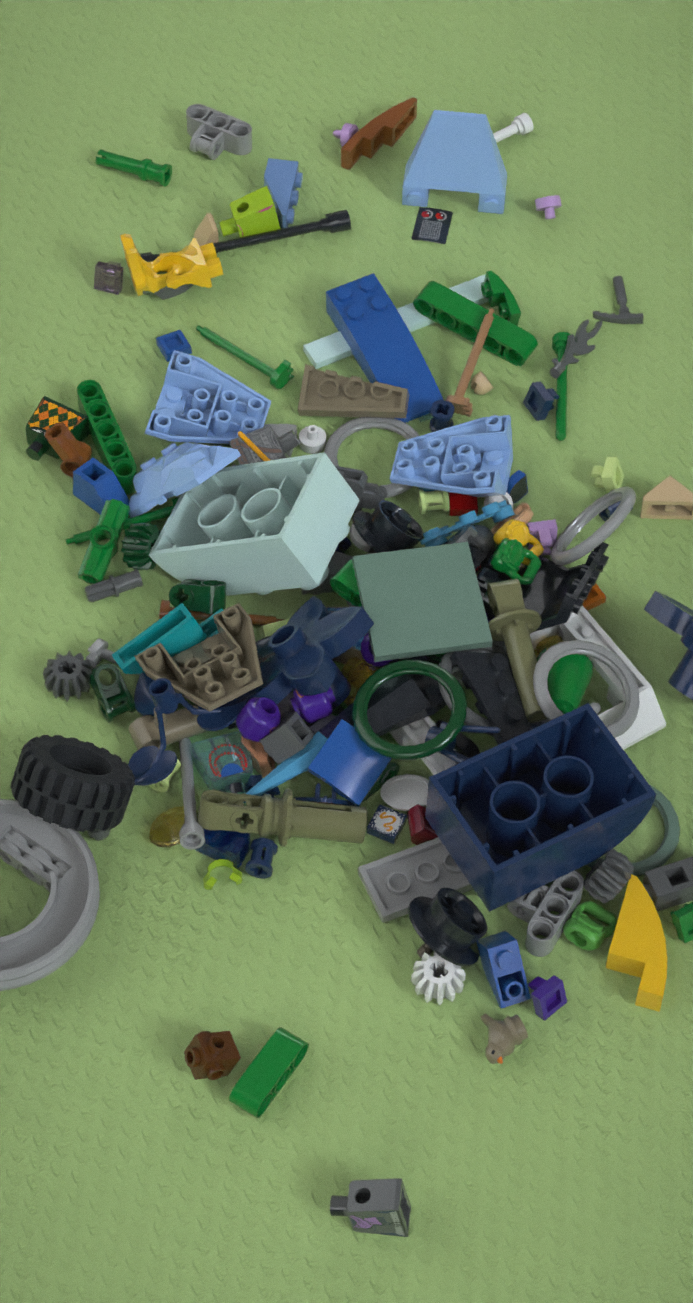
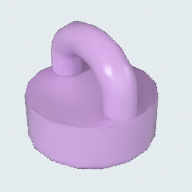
(346, 133)

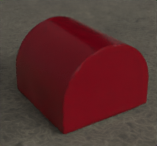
(419, 826)

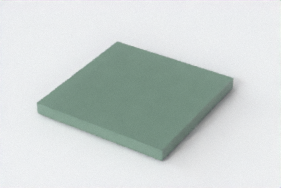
(422, 601)

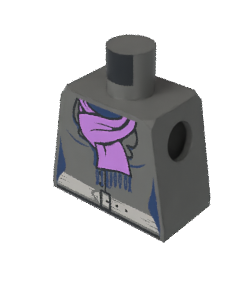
(375, 1207)

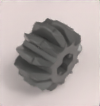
(67, 675)
(608, 876)

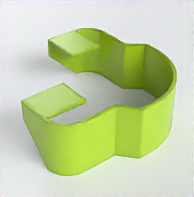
(236, 876)

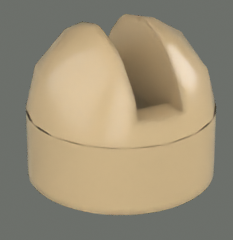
(480, 384)

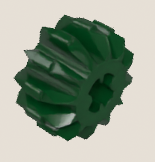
(138, 544)

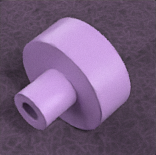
(548, 205)

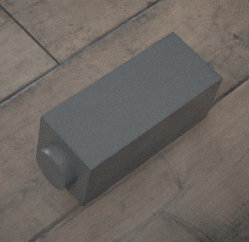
(670, 884)

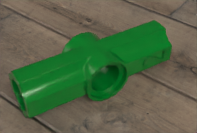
(108, 527)

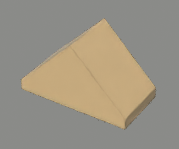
(668, 501)

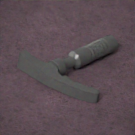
(624, 315)

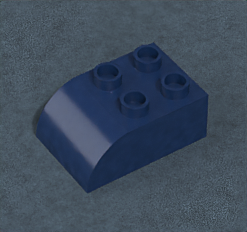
(537, 806)

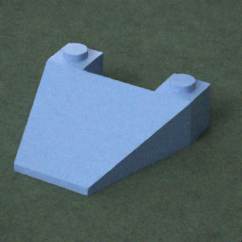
(456, 155)

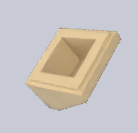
(207, 231)

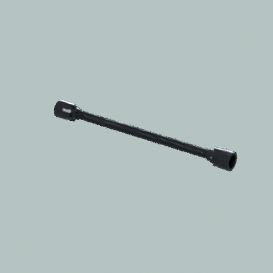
(333, 222)

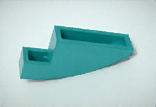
(176, 633)

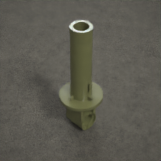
(513, 626)

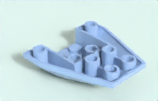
(204, 404)
(459, 459)

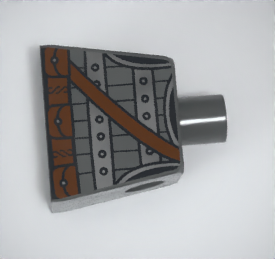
(268, 442)

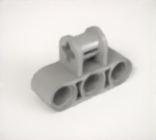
(217, 132)
(536, 911)

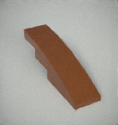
(381, 130)

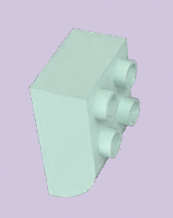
(259, 526)

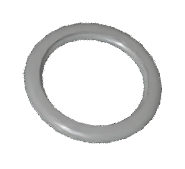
(362, 423)
(562, 557)
(595, 651)

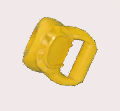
(518, 530)

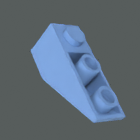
(282, 180)

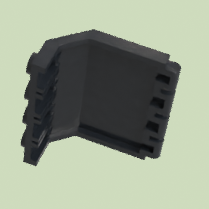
(555, 589)

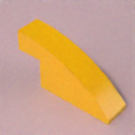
(640, 945)

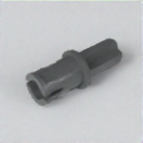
(113, 586)

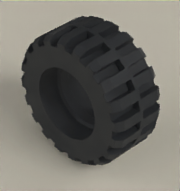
(72, 783)

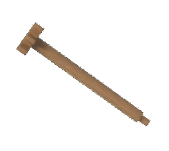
(460, 403)

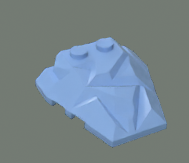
(176, 473)

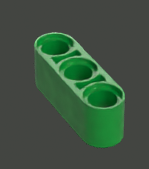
(268, 1072)

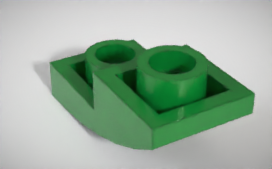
(500, 295)

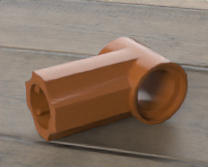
(71, 451)

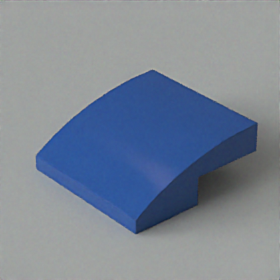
(348, 764)

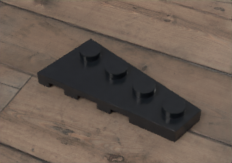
(495, 690)

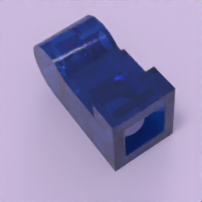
(226, 845)

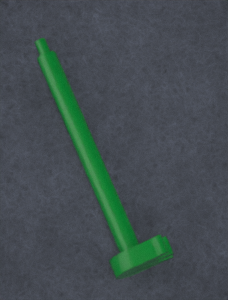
(278, 377)
(146, 518)

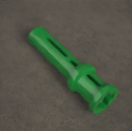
(144, 169)

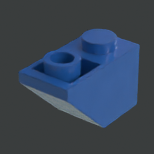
(95, 484)
(504, 968)

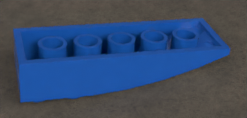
(382, 341)

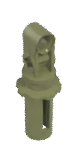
(281, 817)

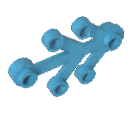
(498, 512)

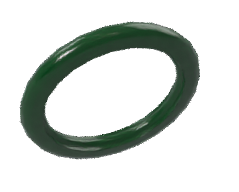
(418, 751)

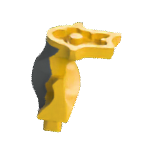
(184, 269)

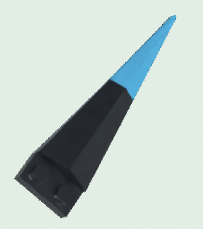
(389, 708)

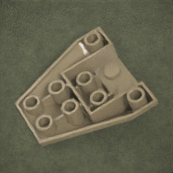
(214, 668)

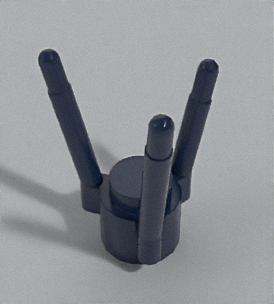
(448, 750)

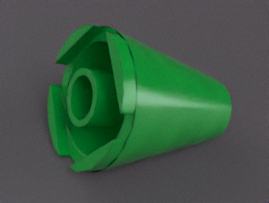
(569, 680)

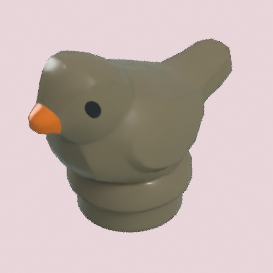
(503, 1037)

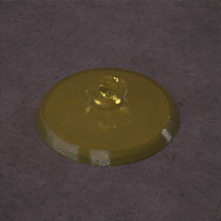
(166, 827)

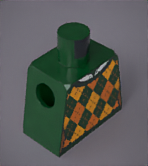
(43, 418)

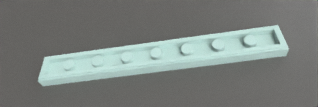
(334, 346)

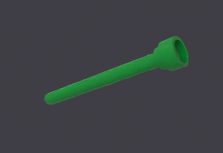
(559, 344)

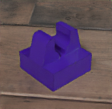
(547, 996)

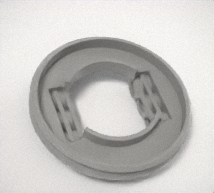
(68, 870)

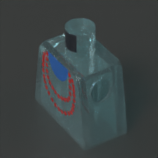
(223, 762)

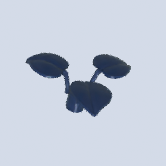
(154, 763)

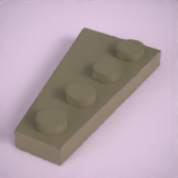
(343, 396)

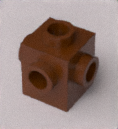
(211, 1055)

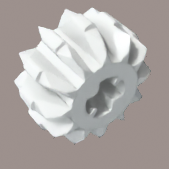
(426, 978)

